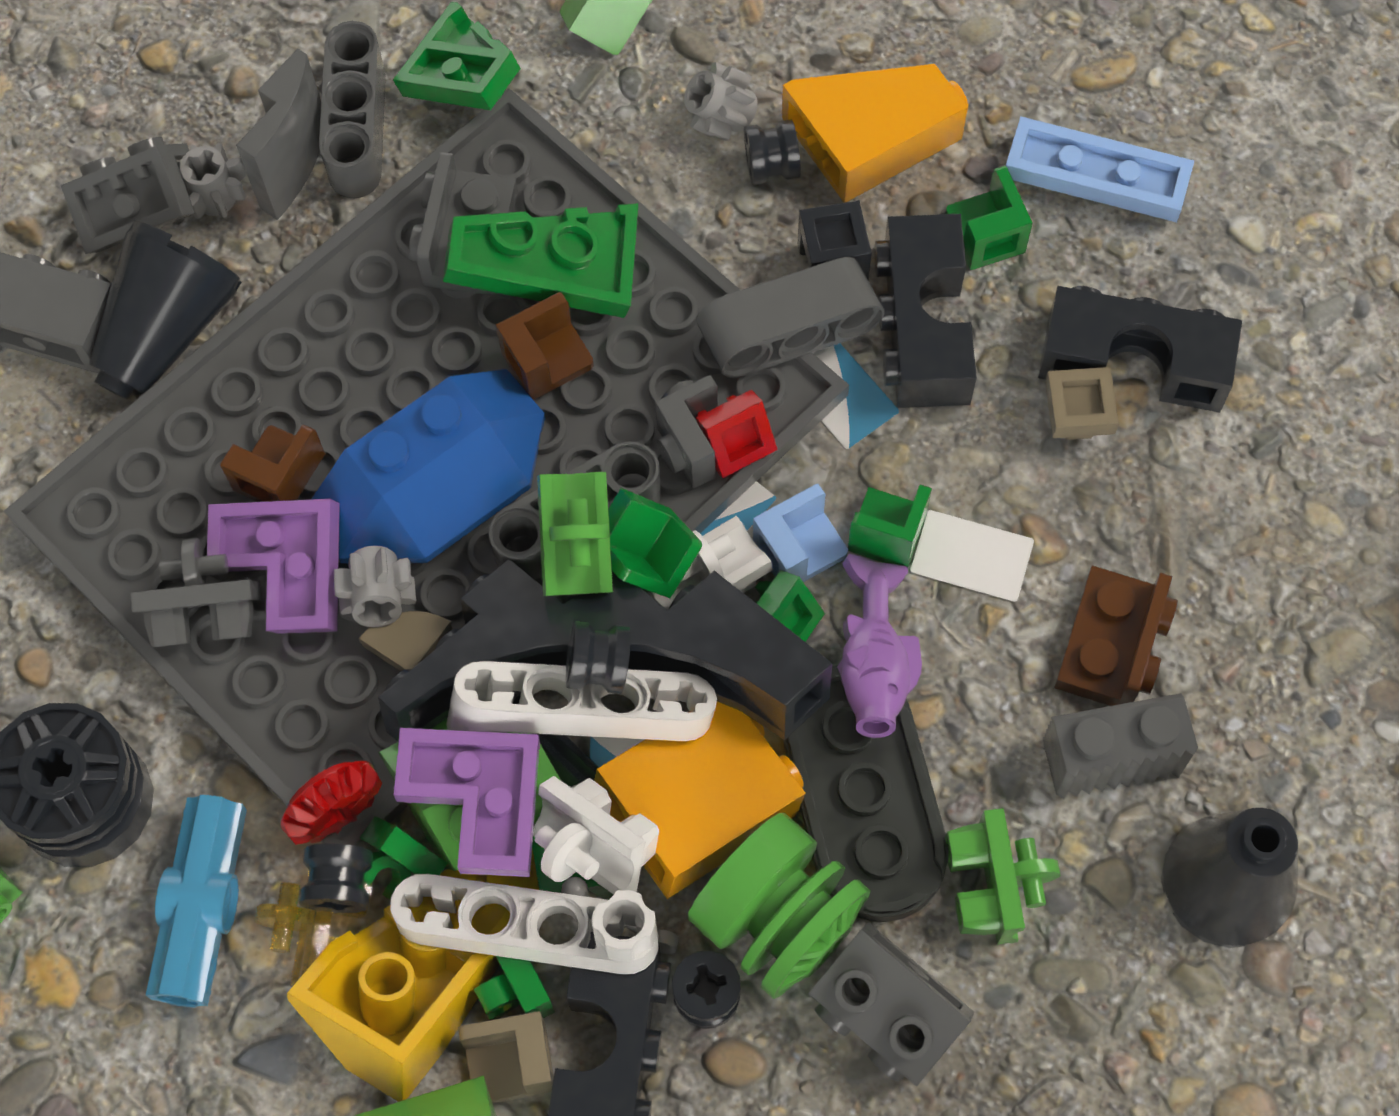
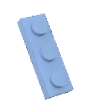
(1099, 169)

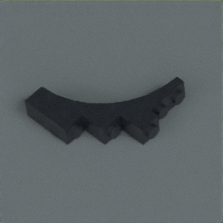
(705, 633)

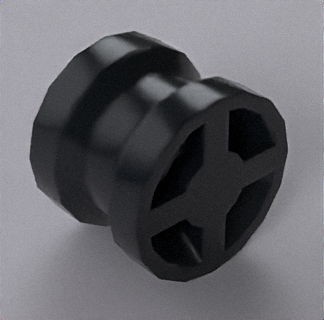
(772, 152)
(597, 657)
(336, 878)
(708, 1003)

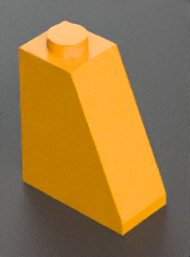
(874, 122)

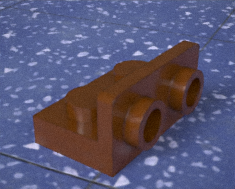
(1114, 637)

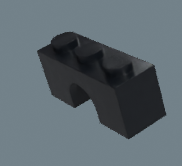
(1189, 347)
(928, 357)
(628, 1006)

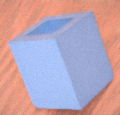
(799, 535)

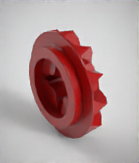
(330, 801)

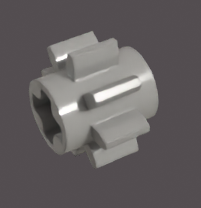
(720, 101)
(212, 180)
(374, 586)

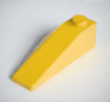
(393, 1002)

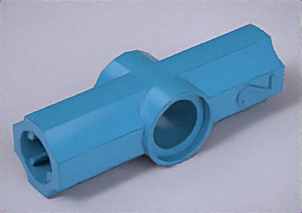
(196, 901)

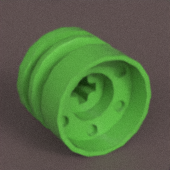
(778, 904)

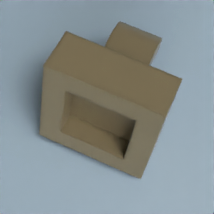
(1081, 403)

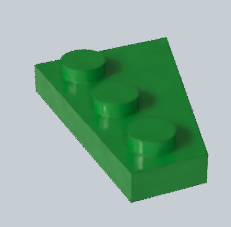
(536, 257)

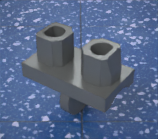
(167, 609)

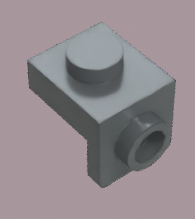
(682, 439)

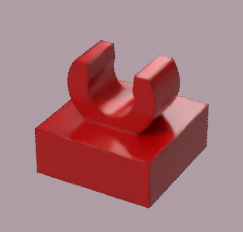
(737, 432)

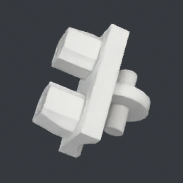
(728, 552)
(587, 840)

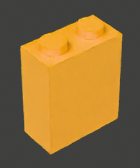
(702, 794)

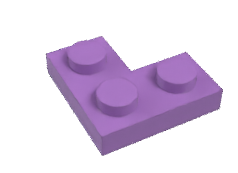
(297, 548)
(492, 780)

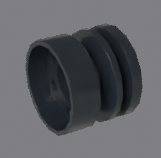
(80, 816)

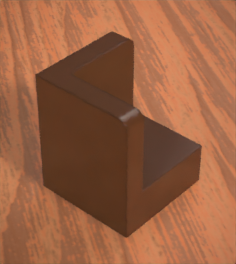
(543, 346)
(276, 466)

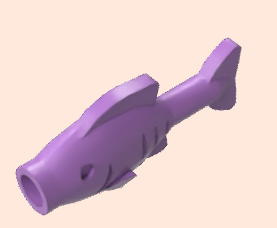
(877, 663)

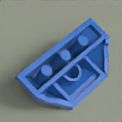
(437, 467)

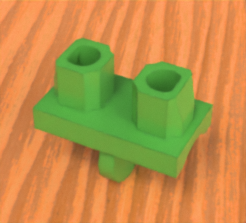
(574, 533)
(999, 906)

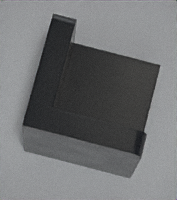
(834, 233)

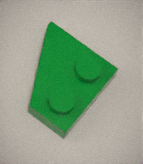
(458, 64)

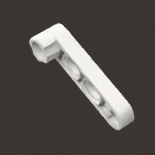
(485, 697)
(527, 912)

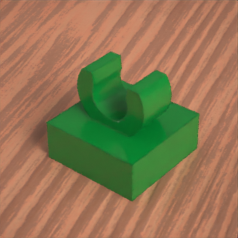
(790, 603)
(398, 853)
(515, 987)

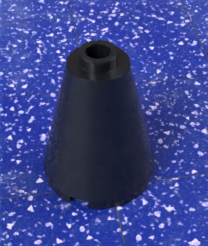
(156, 308)
(1233, 876)

